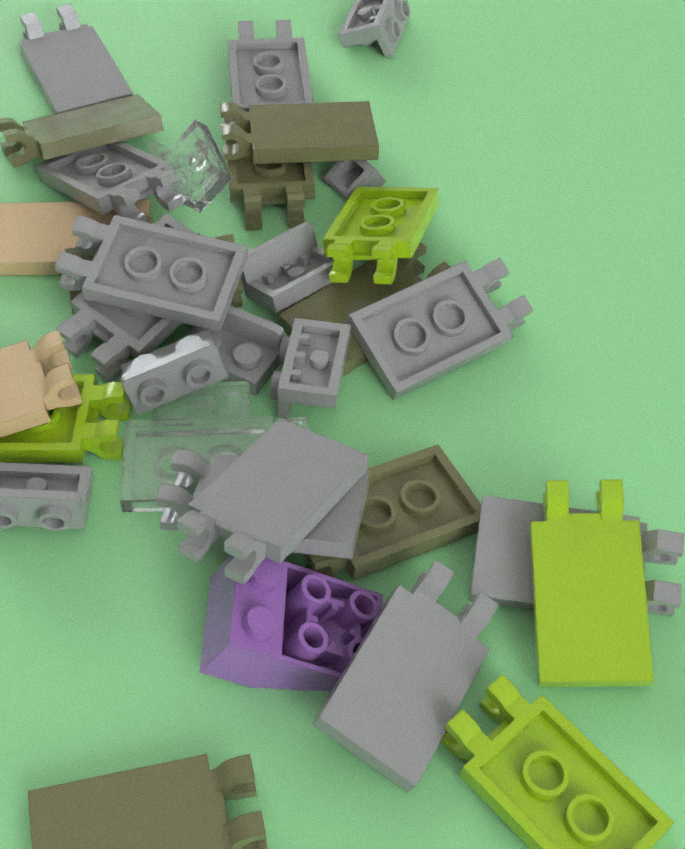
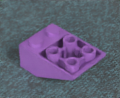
(284, 627)

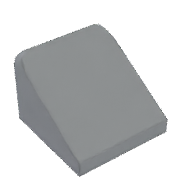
(351, 174)

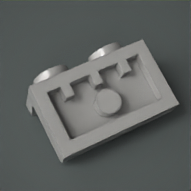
(375, 21)
(247, 347)
(311, 365)
(172, 371)

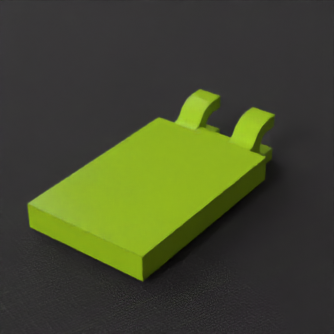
(379, 227)
(74, 428)
(589, 593)
(550, 777)

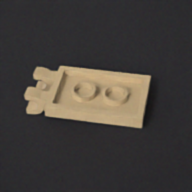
(39, 231)
(24, 388)

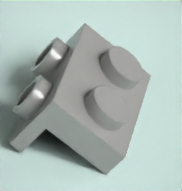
(286, 269)
(45, 495)

